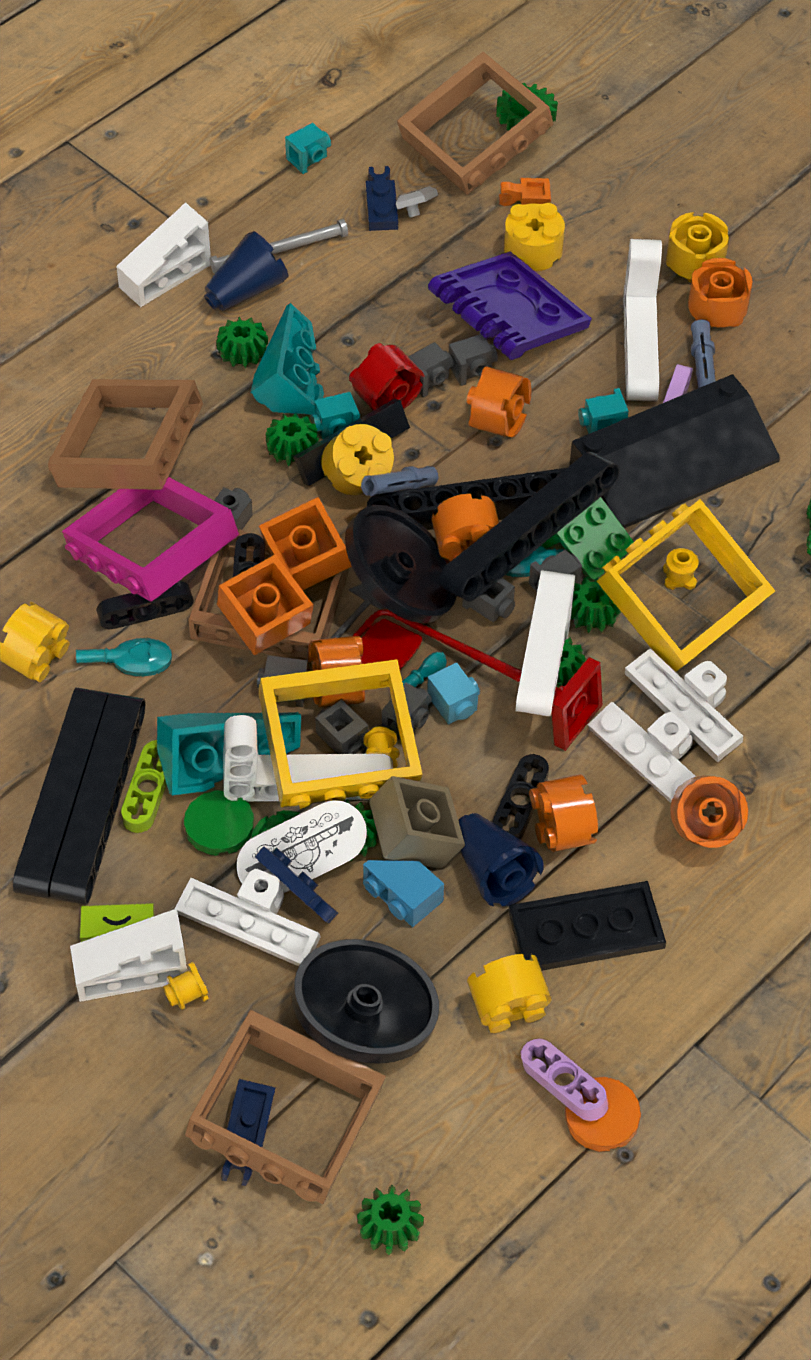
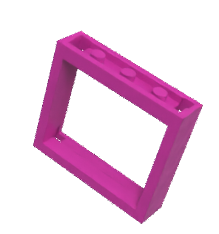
(213, 533)

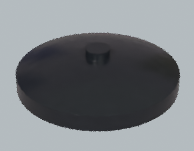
(398, 563)
(365, 1001)

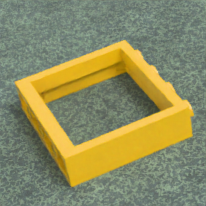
(723, 549)
(325, 683)

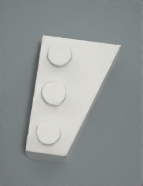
(166, 257)
(130, 958)

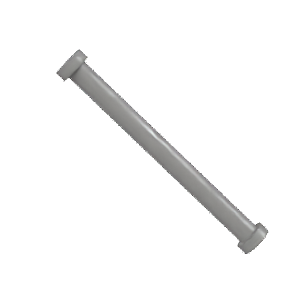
(295, 241)

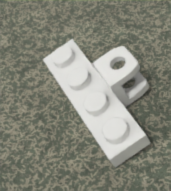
(689, 699)
(650, 754)
(250, 917)

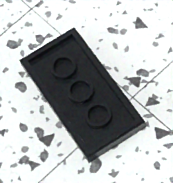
(588, 926)

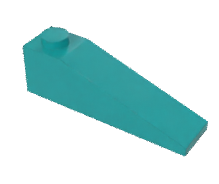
(287, 370)
(193, 746)

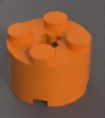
(720, 293)
(499, 402)
(462, 523)
(333, 654)
(564, 813)
(722, 825)

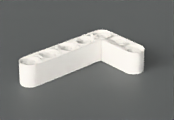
(641, 320)
(545, 643)
(253, 775)

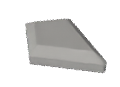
(413, 198)

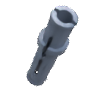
(701, 335)
(406, 479)

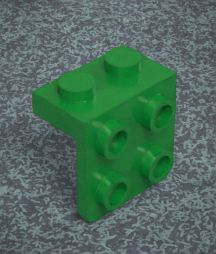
(593, 538)

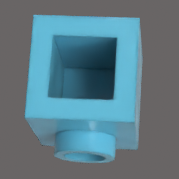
(453, 693)

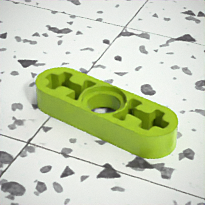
(150, 800)

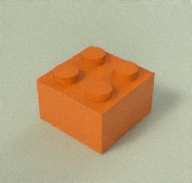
(306, 543)
(264, 604)

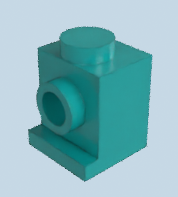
(306, 147)
(603, 411)
(334, 413)

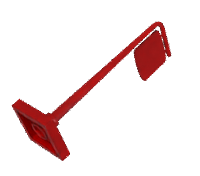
(572, 704)

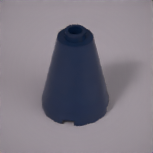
(245, 273)
(498, 861)

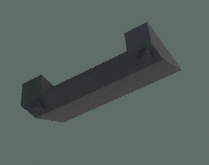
(681, 449)

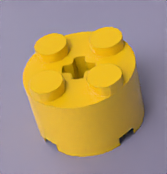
(535, 234)
(695, 241)
(366, 443)
(33, 641)
(509, 992)

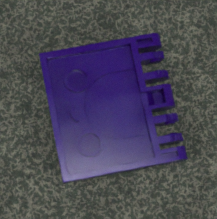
(509, 298)

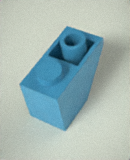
(405, 887)

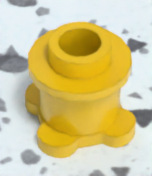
(679, 569)
(382, 741)
(185, 987)

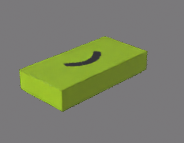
(107, 918)

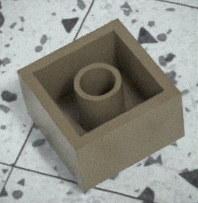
(416, 822)

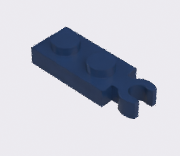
(381, 201)
(300, 885)
(249, 1119)

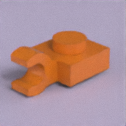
(527, 192)

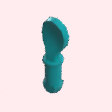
(429, 666)

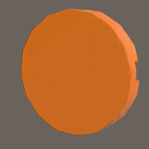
(615, 1127)

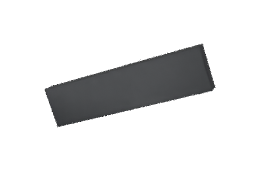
(387, 418)

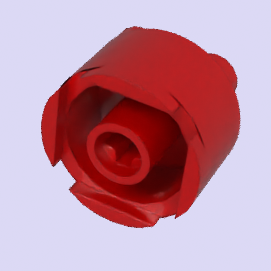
(385, 376)

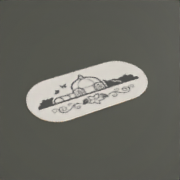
(312, 841)

